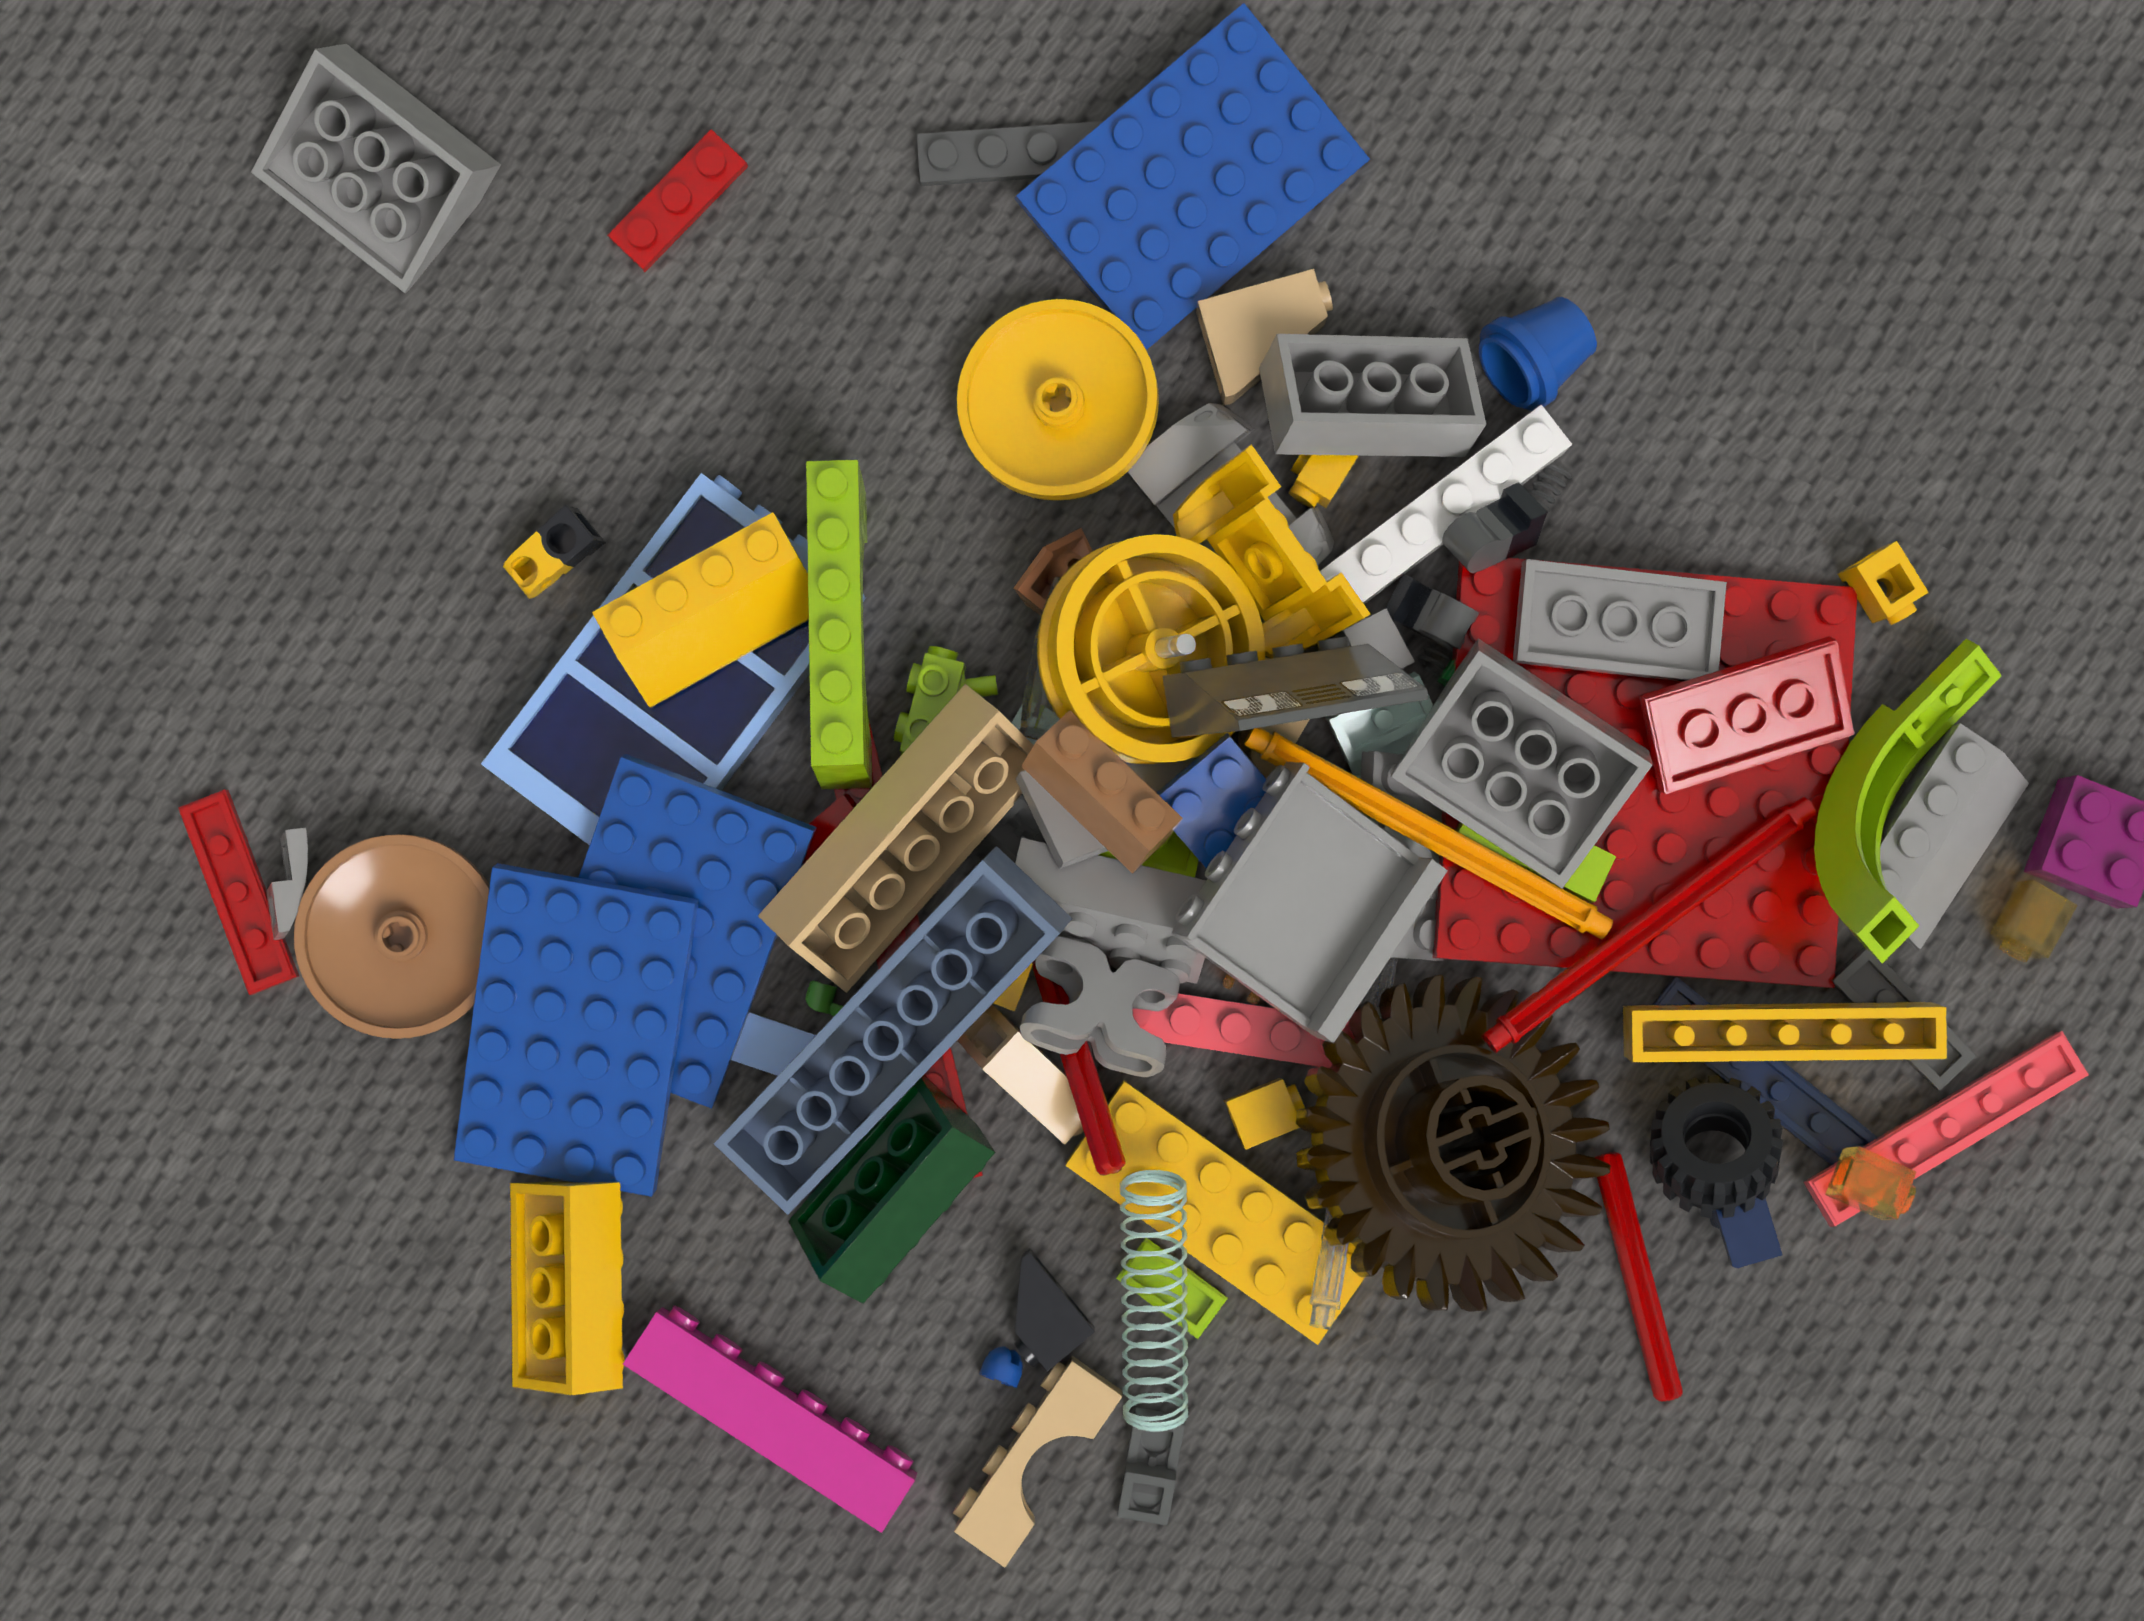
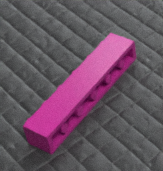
(772, 1418)

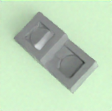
(286, 895)

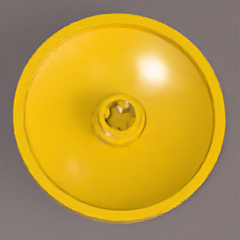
(1057, 399)

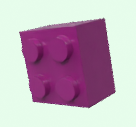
(2092, 843)

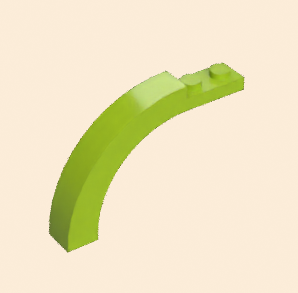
(1865, 786)

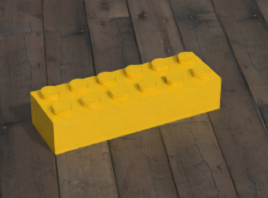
(1233, 1215)

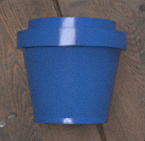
(1536, 351)

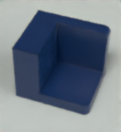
(1748, 1235)

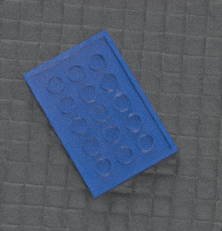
(1192, 177)
(710, 847)
(575, 1028)

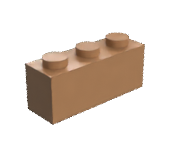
(1101, 791)

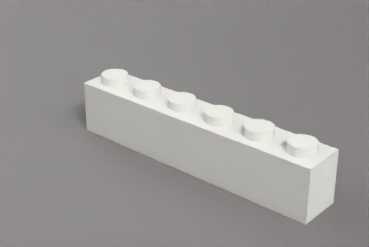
(1473, 485)

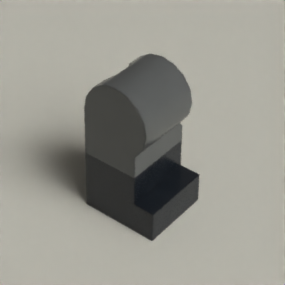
(1496, 530)
(1430, 613)

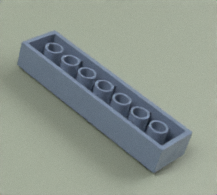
(893, 1030)

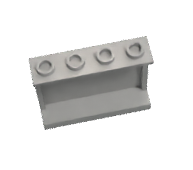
(1307, 902)

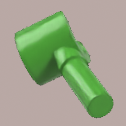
(821, 998)

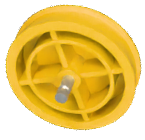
(1126, 623)

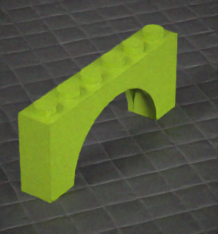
(836, 639)

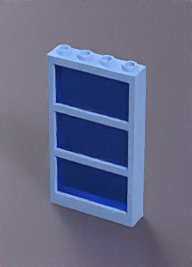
(591, 713)

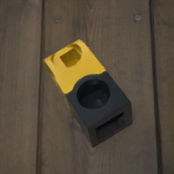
(552, 551)

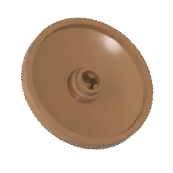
(393, 935)

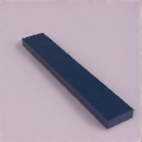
(1797, 1103)

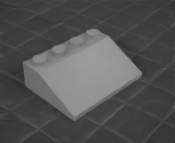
(373, 165)
(1521, 764)

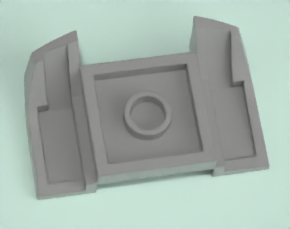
(1193, 451)

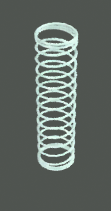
(1166, 1178)

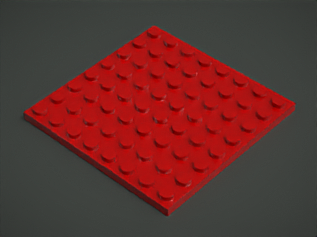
(1758, 927)

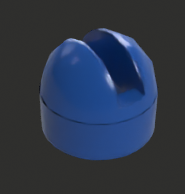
(1003, 1366)

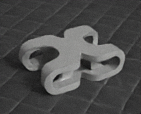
(1100, 1007)

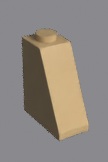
(1244, 323)
(1023, 1072)

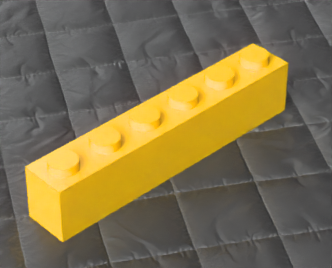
(1785, 1032)

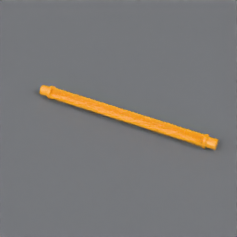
(1435, 835)

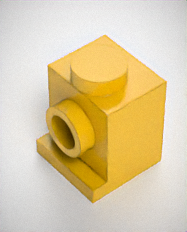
(1319, 477)
(1893, 569)

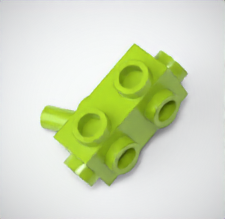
(933, 687)

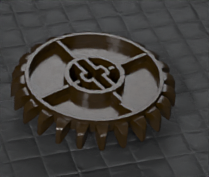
(1381, 1136)

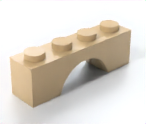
(1074, 1405)

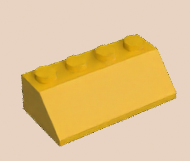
(708, 610)
(566, 1286)

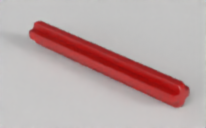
(1087, 1093)
(1639, 1280)

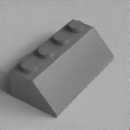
(1945, 823)

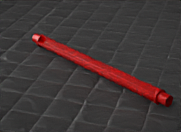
(1649, 924)

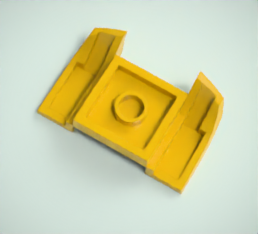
(1256, 541)

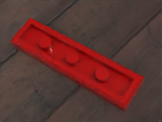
(237, 891)

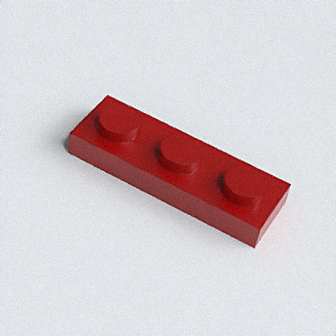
(678, 200)

